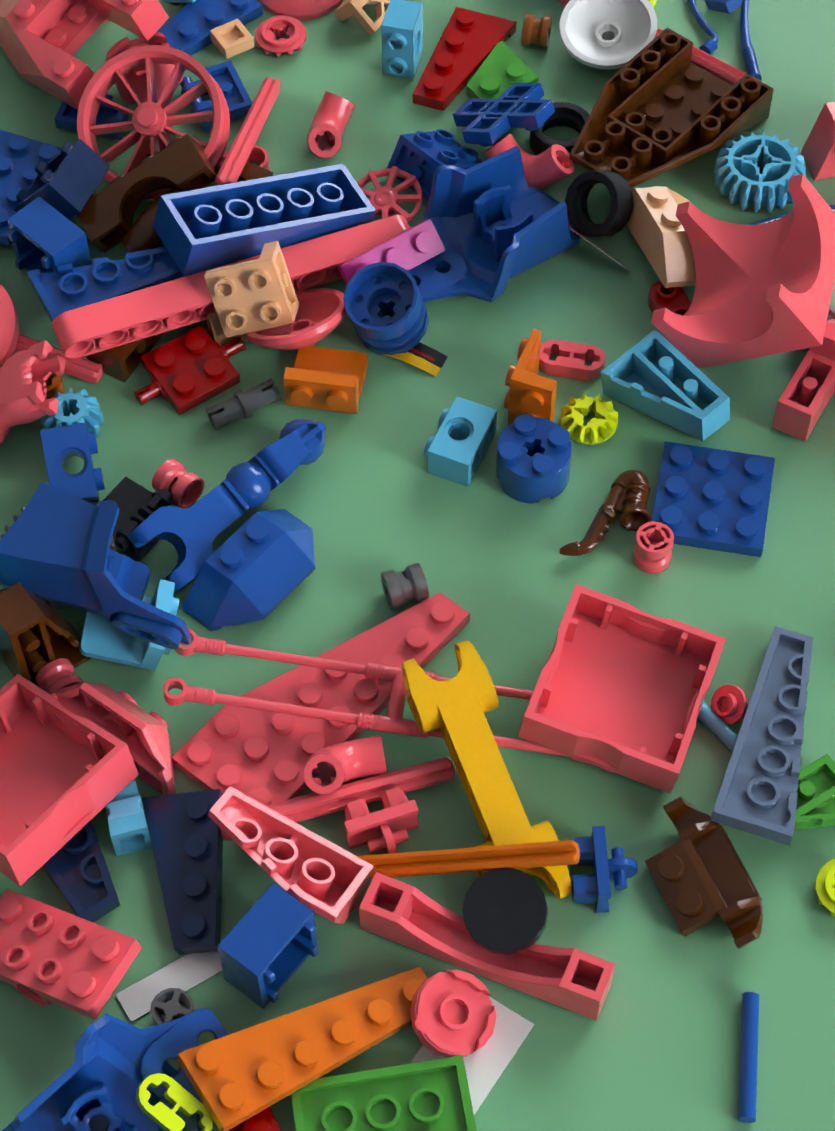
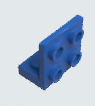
(425, 151)

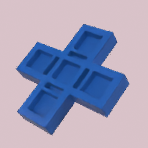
(515, 108)

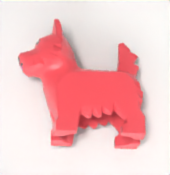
(25, 388)

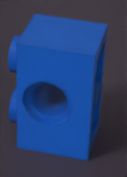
(64, 443)

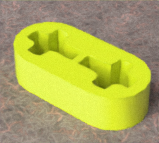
(178, 1097)

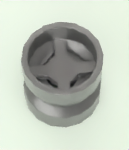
(404, 585)

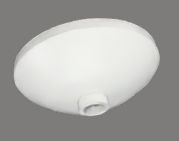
(589, 22)

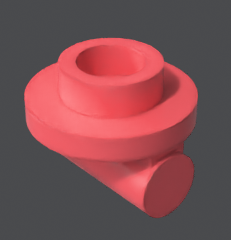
(730, 704)

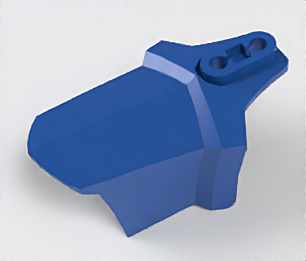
(489, 228)
(66, 558)
(108, 1069)

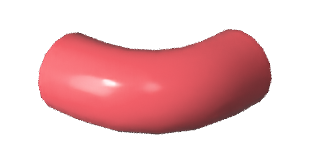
(329, 125)
(541, 169)
(344, 763)

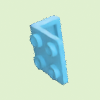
(106, 642)

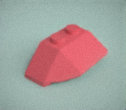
(120, 715)

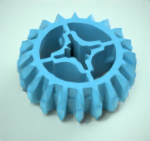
(739, 169)

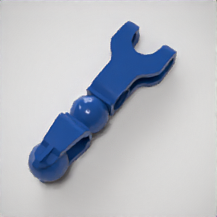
(244, 488)

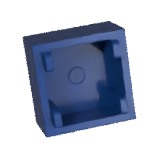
(46, 239)
(268, 945)

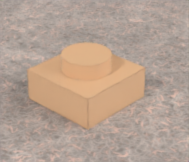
(232, 38)

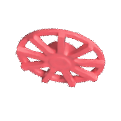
(387, 199)

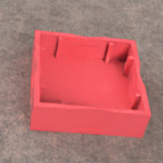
(622, 688)
(52, 776)

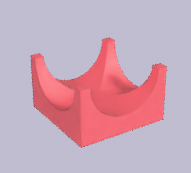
(756, 284)

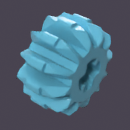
(75, 409)

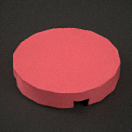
(452, 1013)

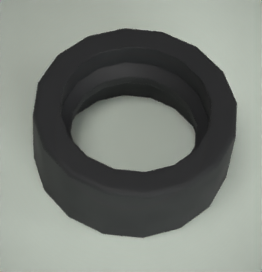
(565, 115)
(620, 203)

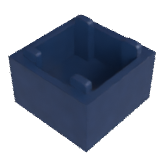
(66, 179)

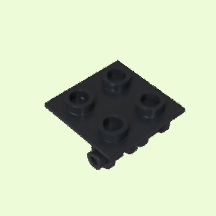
(135, 506)

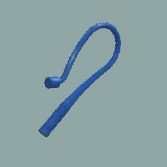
(748, 51)

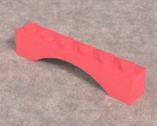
(546, 972)

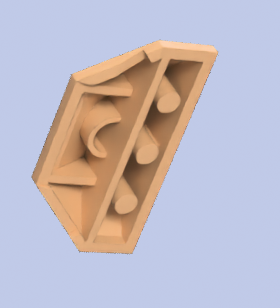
(662, 235)

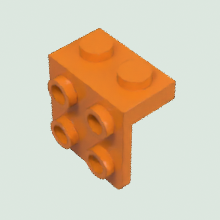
(326, 379)
(528, 390)

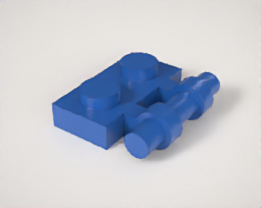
(233, 90)

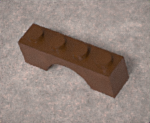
(111, 211)

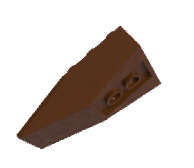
(665, 113)

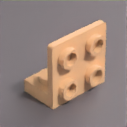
(253, 293)

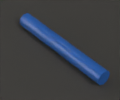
(748, 1057)

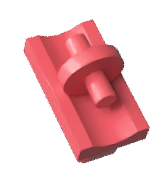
(383, 827)

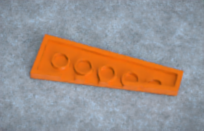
(278, 1057)

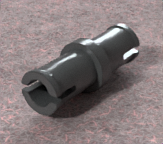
(243, 404)

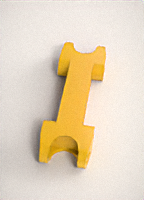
(459, 710)

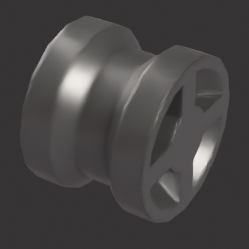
(172, 1003)

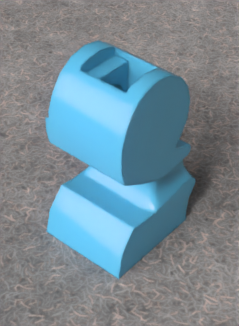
(128, 821)

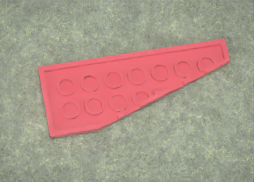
(267, 750)

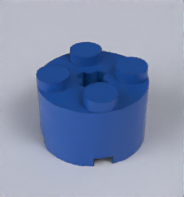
(533, 459)

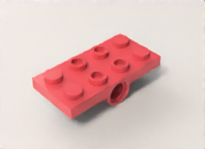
(60, 955)

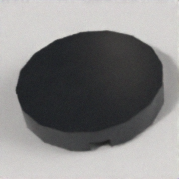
(505, 911)

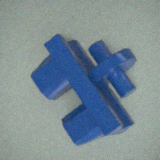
(596, 886)

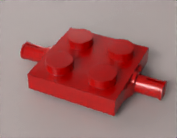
(190, 370)

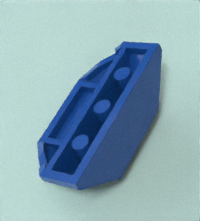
(252, 571)

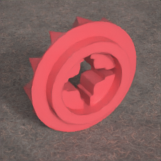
(278, 27)

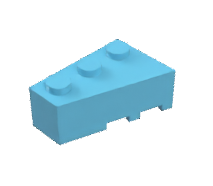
(666, 387)

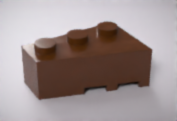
(34, 634)

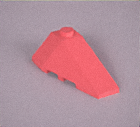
(296, 858)

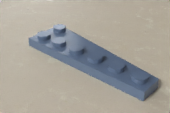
(766, 762)

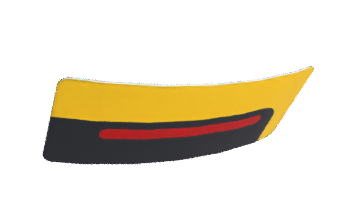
(423, 358)

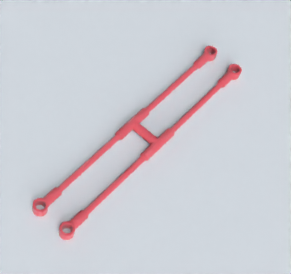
(391, 723)

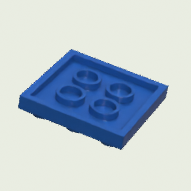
(714, 498)

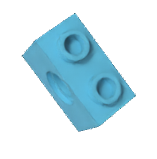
(402, 38)
(461, 440)

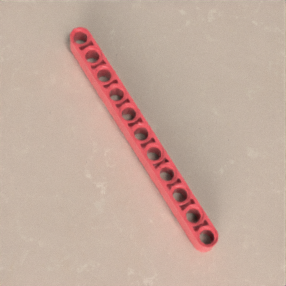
(189, 300)

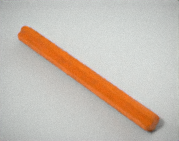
(475, 859)

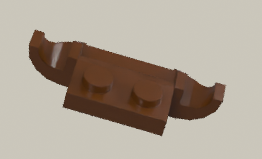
(706, 877)

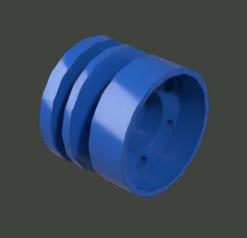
(383, 292)

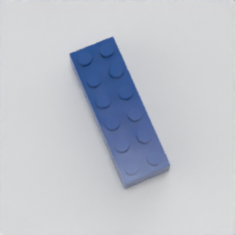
(236, 219)

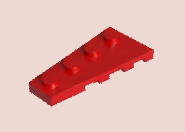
(459, 55)

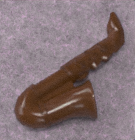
(628, 497)

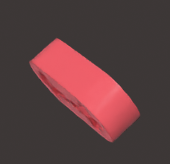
(571, 360)

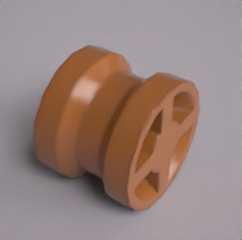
(536, 30)

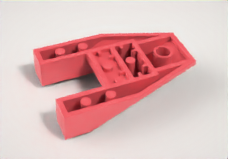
(47, 33)

